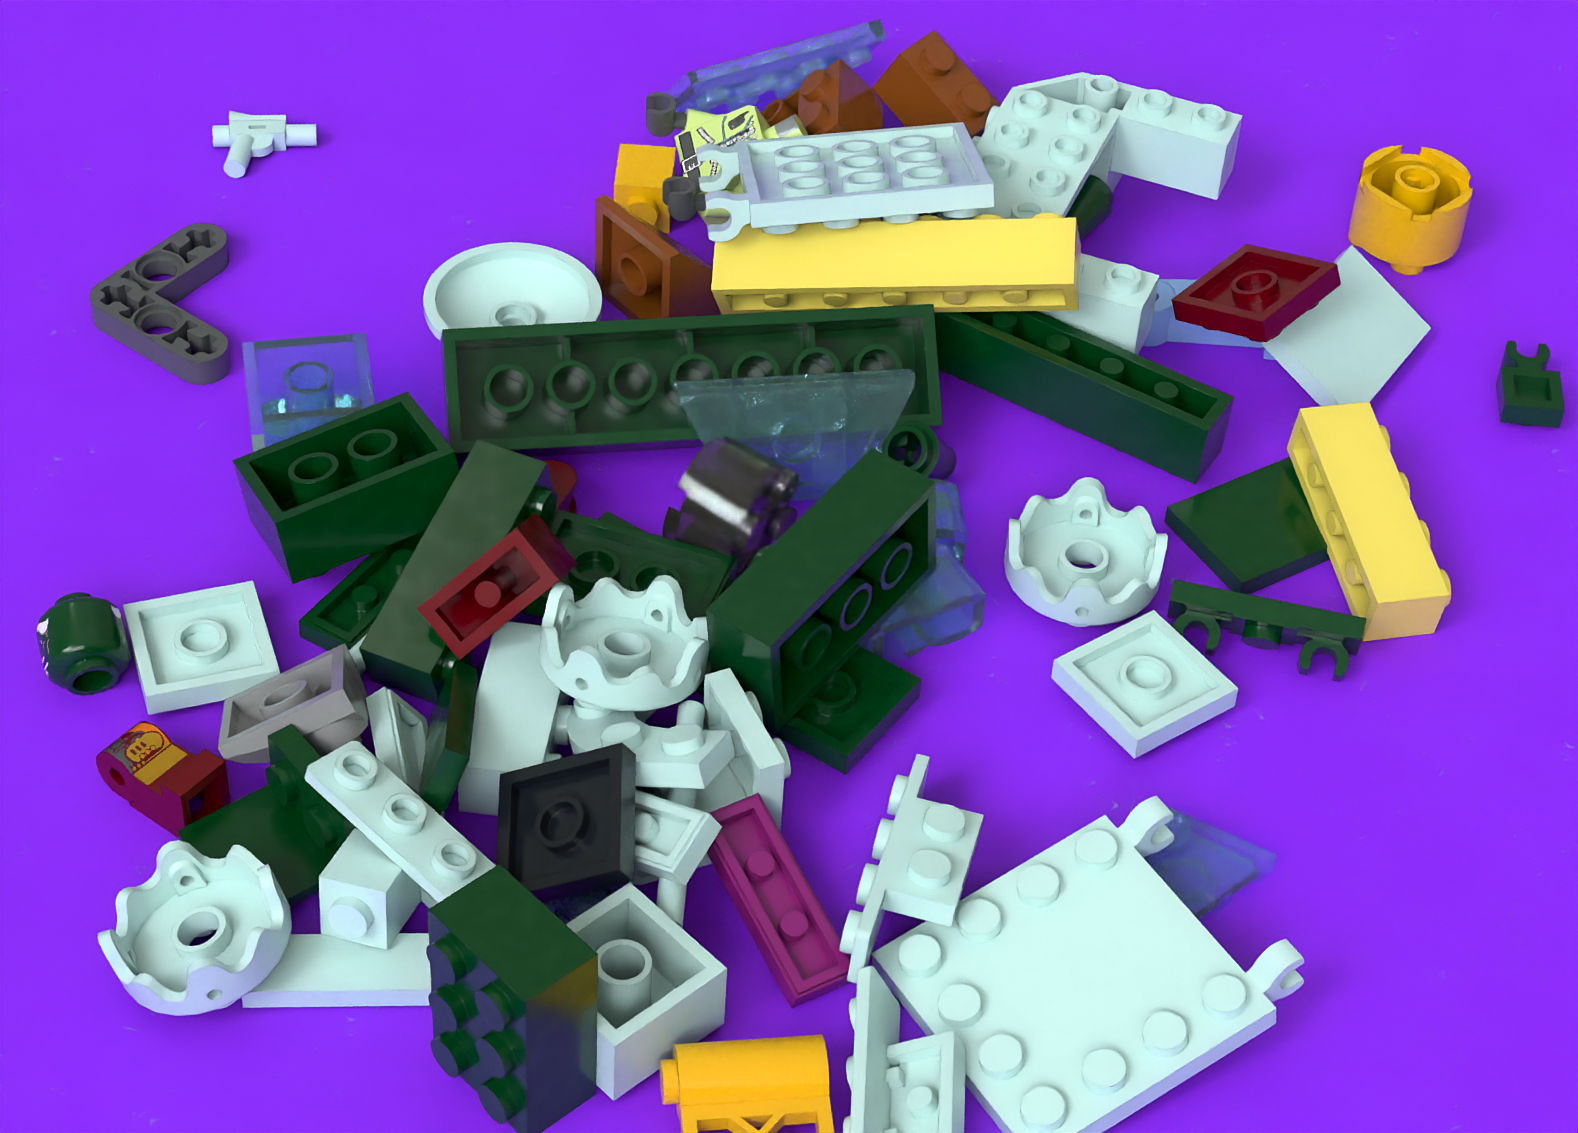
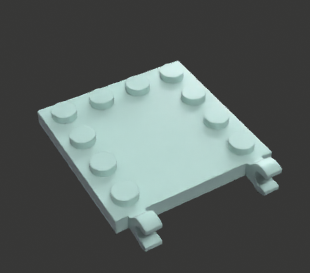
(847, 178)
(1083, 982)

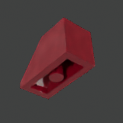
(497, 586)

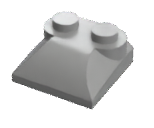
(317, 697)

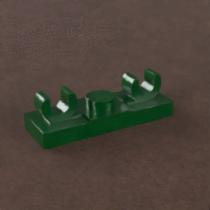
(1266, 623)

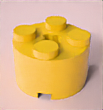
(1410, 207)

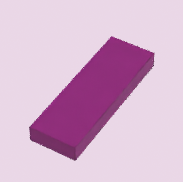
(777, 902)

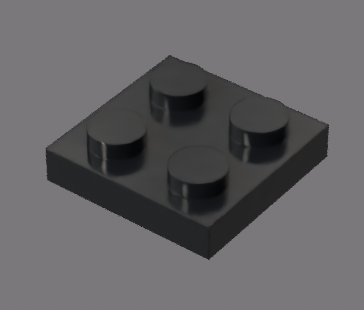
(569, 823)

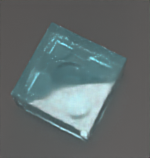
(304, 384)

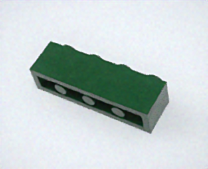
(483, 505)

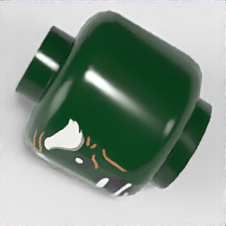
(83, 643)

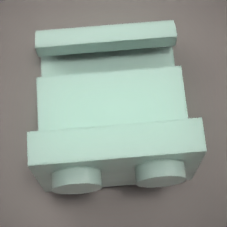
(758, 761)

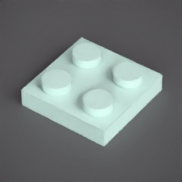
(199, 646)
(1144, 683)

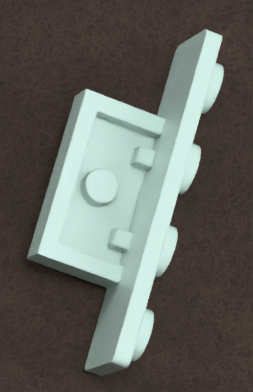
(397, 821)
(920, 864)
(902, 1084)

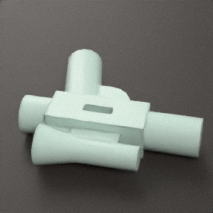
(258, 137)

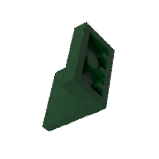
(279, 823)

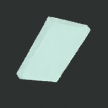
(1351, 338)

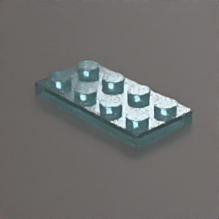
(776, 70)

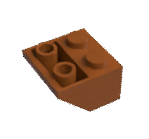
(830, 103)

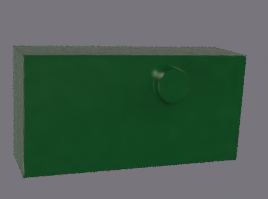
(825, 585)

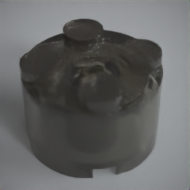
(733, 501)

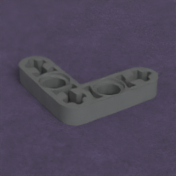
(130, 304)

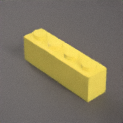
(1368, 521)

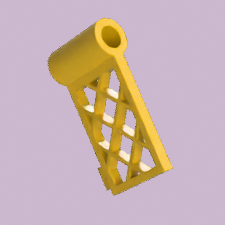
(749, 1084)

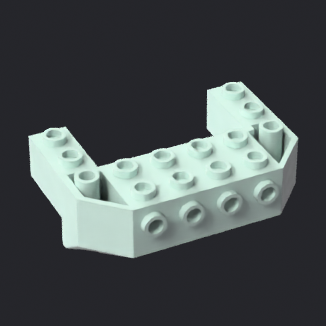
(1086, 124)

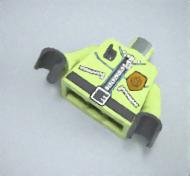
(701, 128)

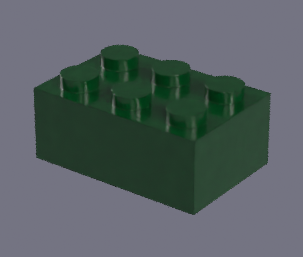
(347, 486)
(513, 1002)

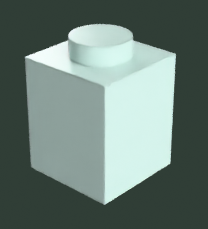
(365, 894)

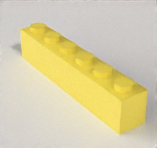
(935, 261)

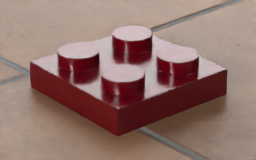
(1256, 292)

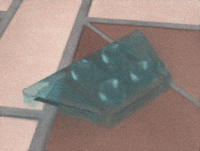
(802, 421)

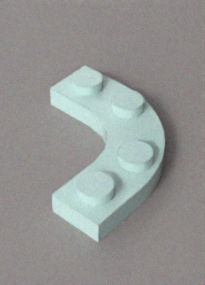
(664, 756)

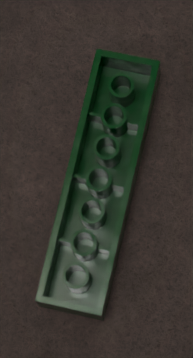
(614, 379)

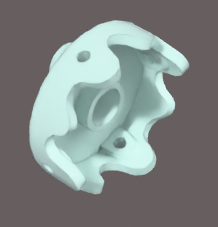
(1084, 531)
(660, 644)
(190, 900)

